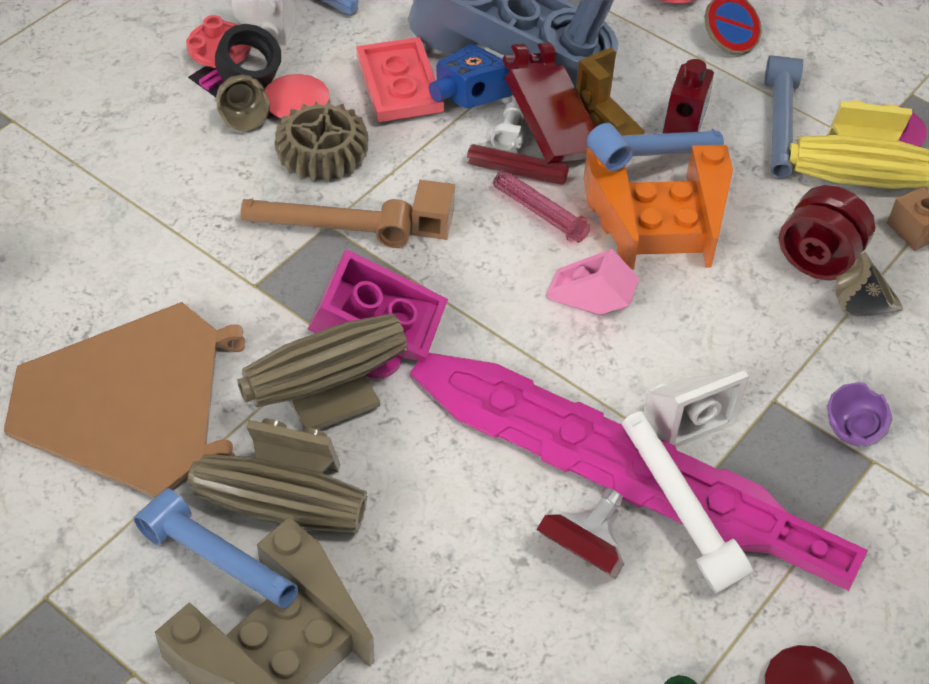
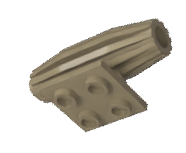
(326, 371)
(282, 480)

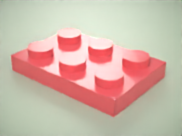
(398, 79)

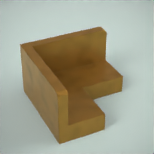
(594, 89)

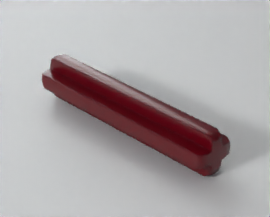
(517, 164)

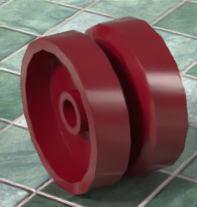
(826, 232)

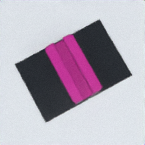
(208, 79)

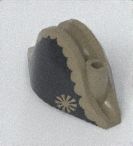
(865, 290)

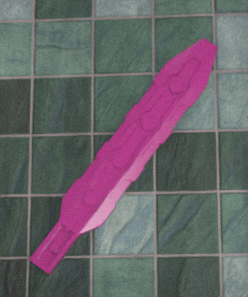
(600, 450)

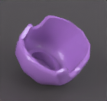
(859, 414)

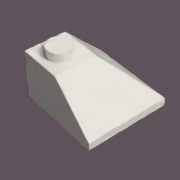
(695, 406)

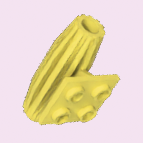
(864, 149)

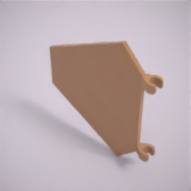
(127, 399)

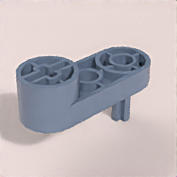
(501, 23)

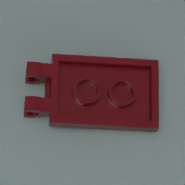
(549, 103)

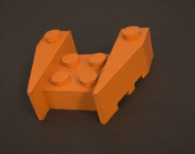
(662, 215)

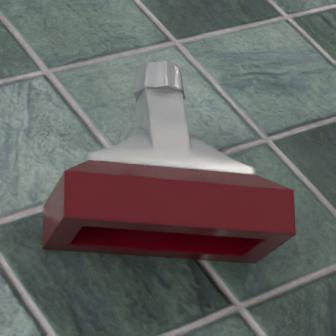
(589, 533)

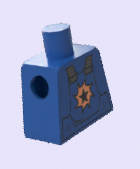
(470, 78)

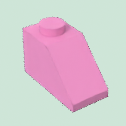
(595, 284)

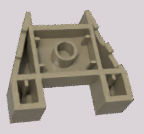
(274, 642)

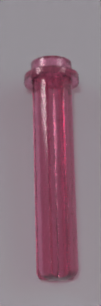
(574, 227)

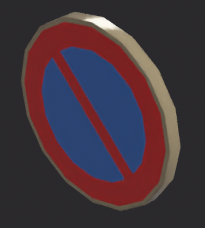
(733, 25)

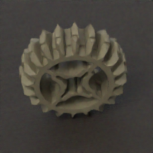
(321, 141)

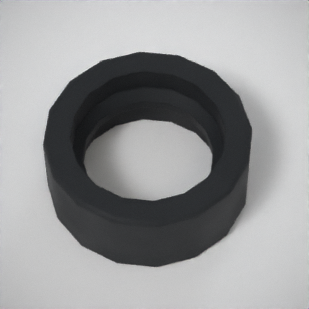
(252, 36)

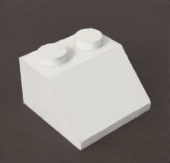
(272, 15)

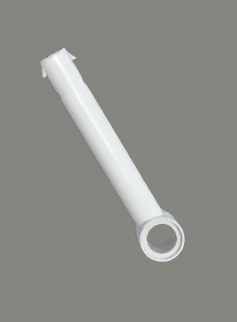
(721, 561)

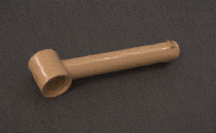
(390, 224)

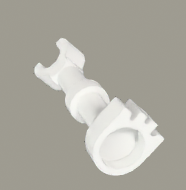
(509, 135)

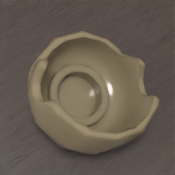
(242, 103)

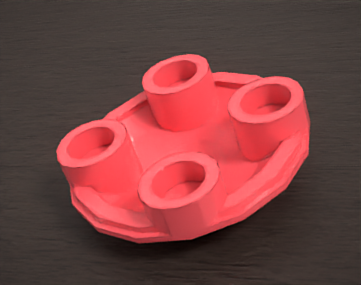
(205, 39)
(293, 90)

